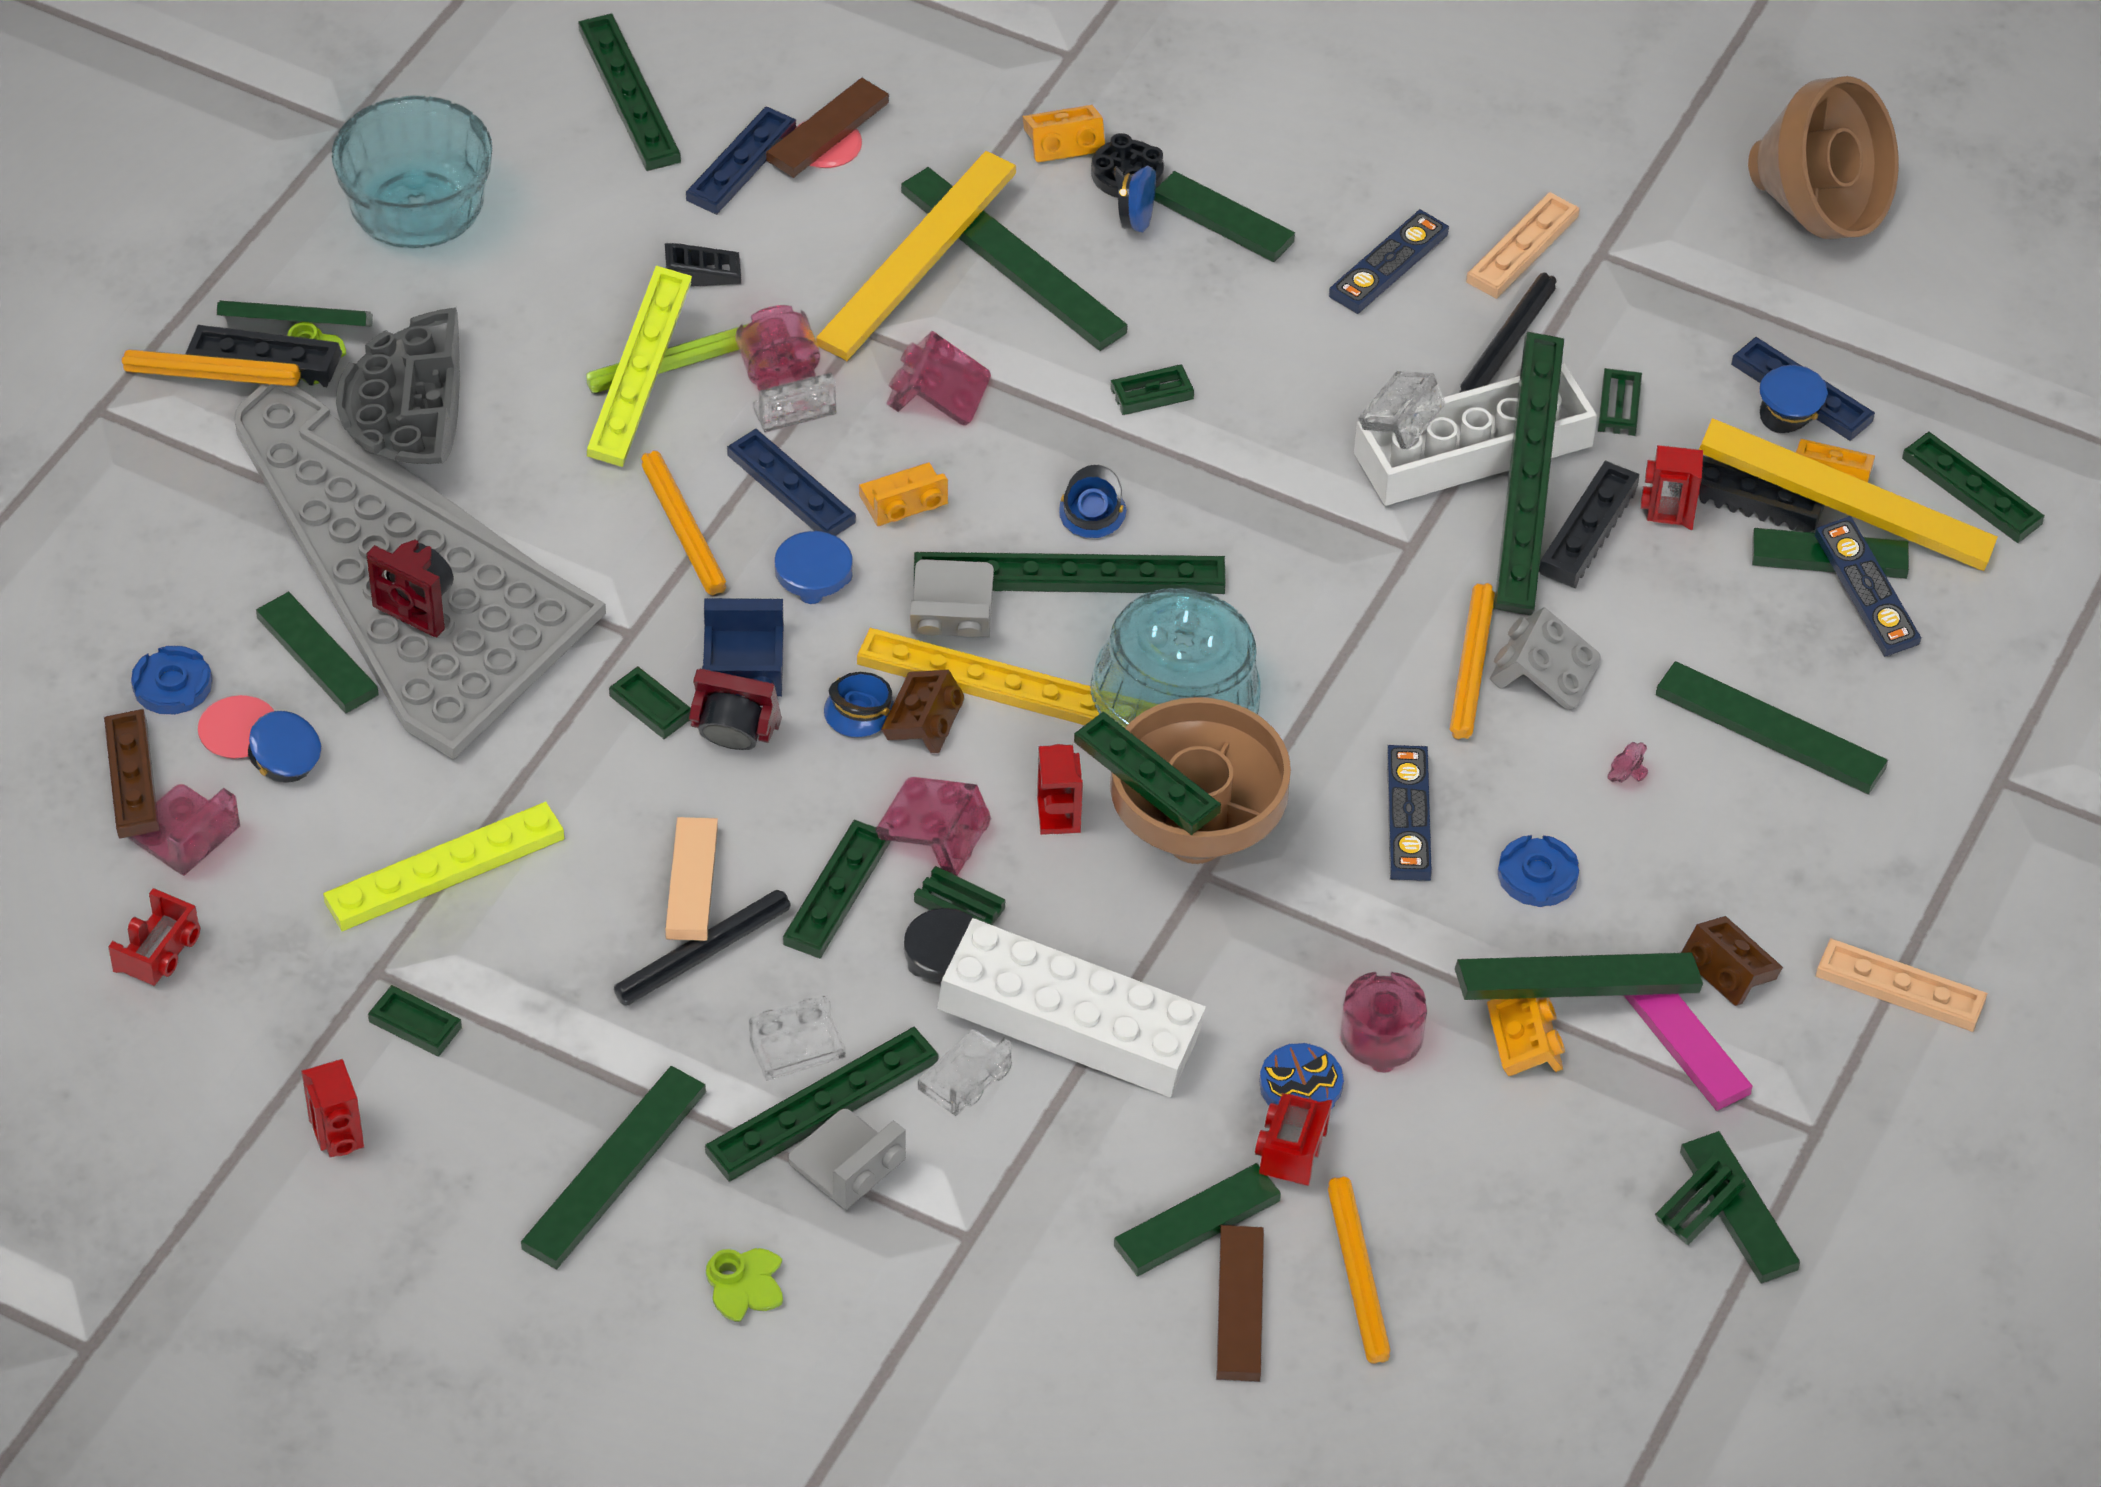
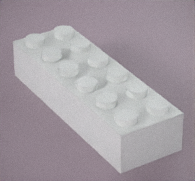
(1468, 440)
(1071, 1007)

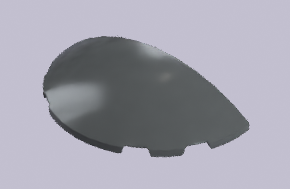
(405, 391)

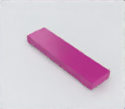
(1692, 1048)

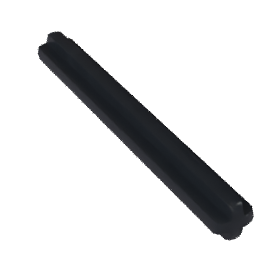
(1510, 333)
(696, 951)

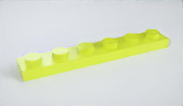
(639, 366)
(443, 866)

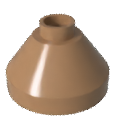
(1830, 158)
(1229, 757)

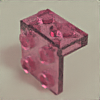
(941, 377)
(939, 815)
(190, 827)

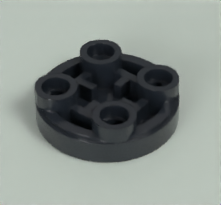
(1129, 157)
(934, 940)

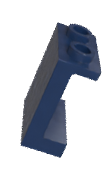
(745, 638)

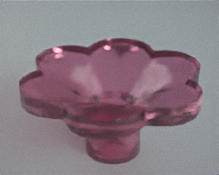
(1629, 763)

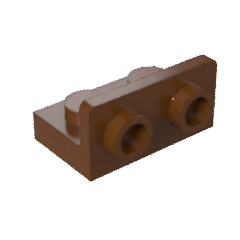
(925, 708)
(1730, 958)

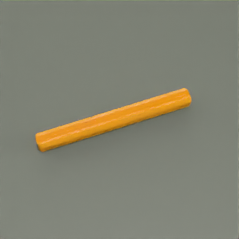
(211, 367)
(683, 523)
(1472, 661)
(1359, 1270)

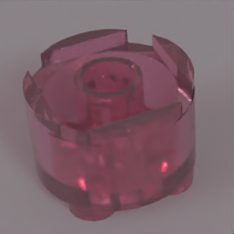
(778, 347)
(1383, 1020)

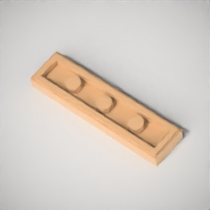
(1522, 245)
(691, 879)
(1901, 984)

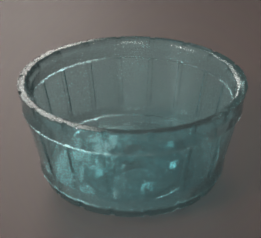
(413, 151)
(1147, 667)

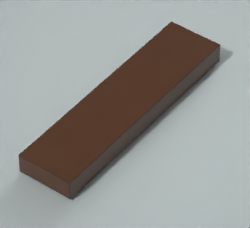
(827, 127)
(131, 773)
(1240, 1303)

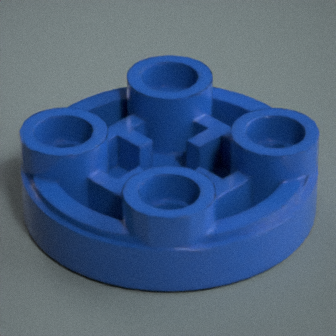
(813, 565)

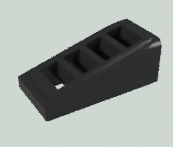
(694, 262)

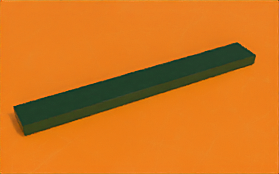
(1024, 267)
(1529, 474)
(1095, 571)

